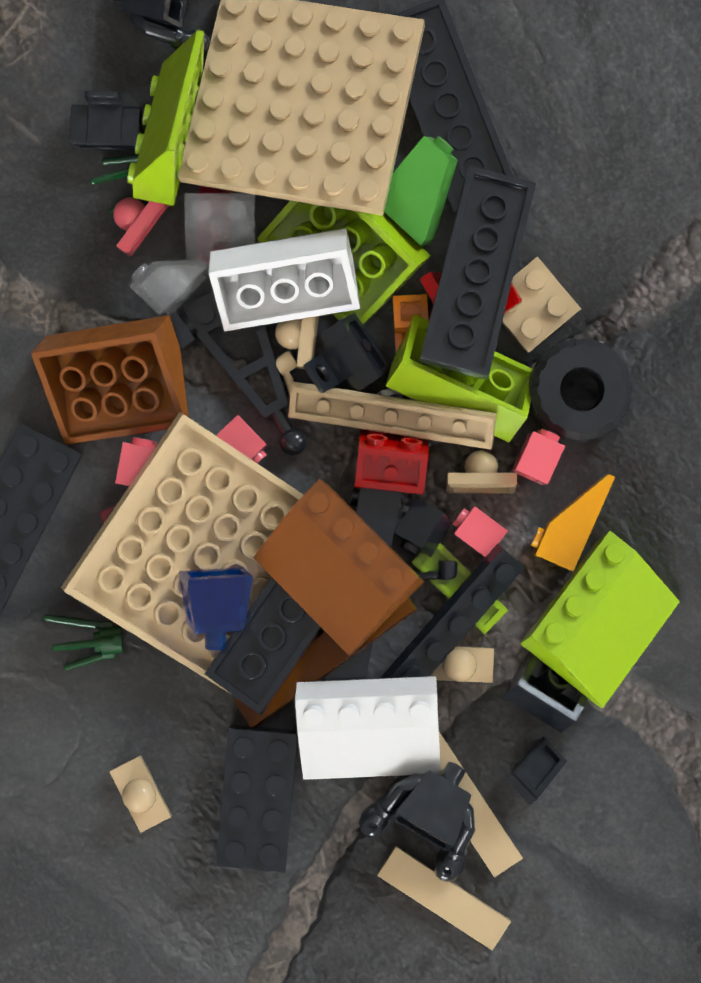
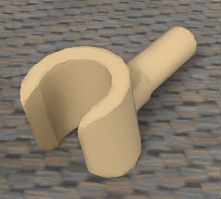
(285, 364)

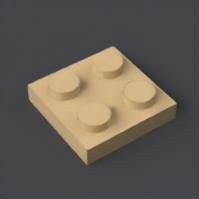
(542, 308)

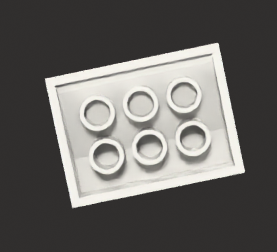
(368, 727)

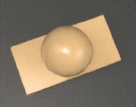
(301, 335)
(481, 477)
(467, 665)
(140, 793)

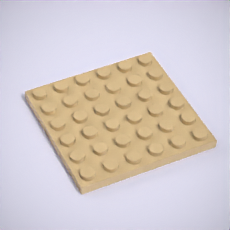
(303, 102)
(184, 511)

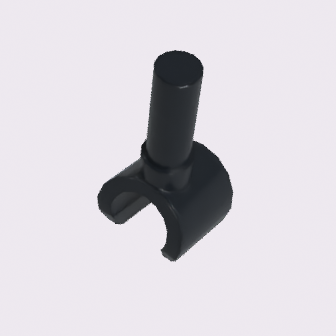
(446, 571)

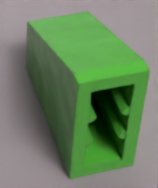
(421, 188)

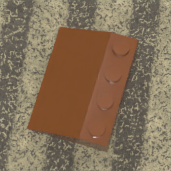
(113, 379)
(337, 567)

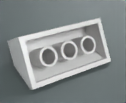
(284, 280)

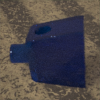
(216, 602)

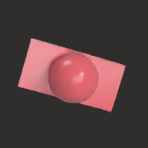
(137, 220)

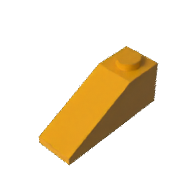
(569, 530)

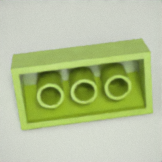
(502, 393)

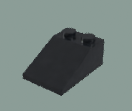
(545, 694)

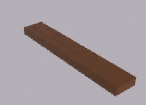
(318, 662)

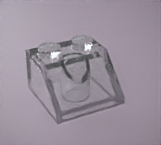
(218, 222)
(168, 283)

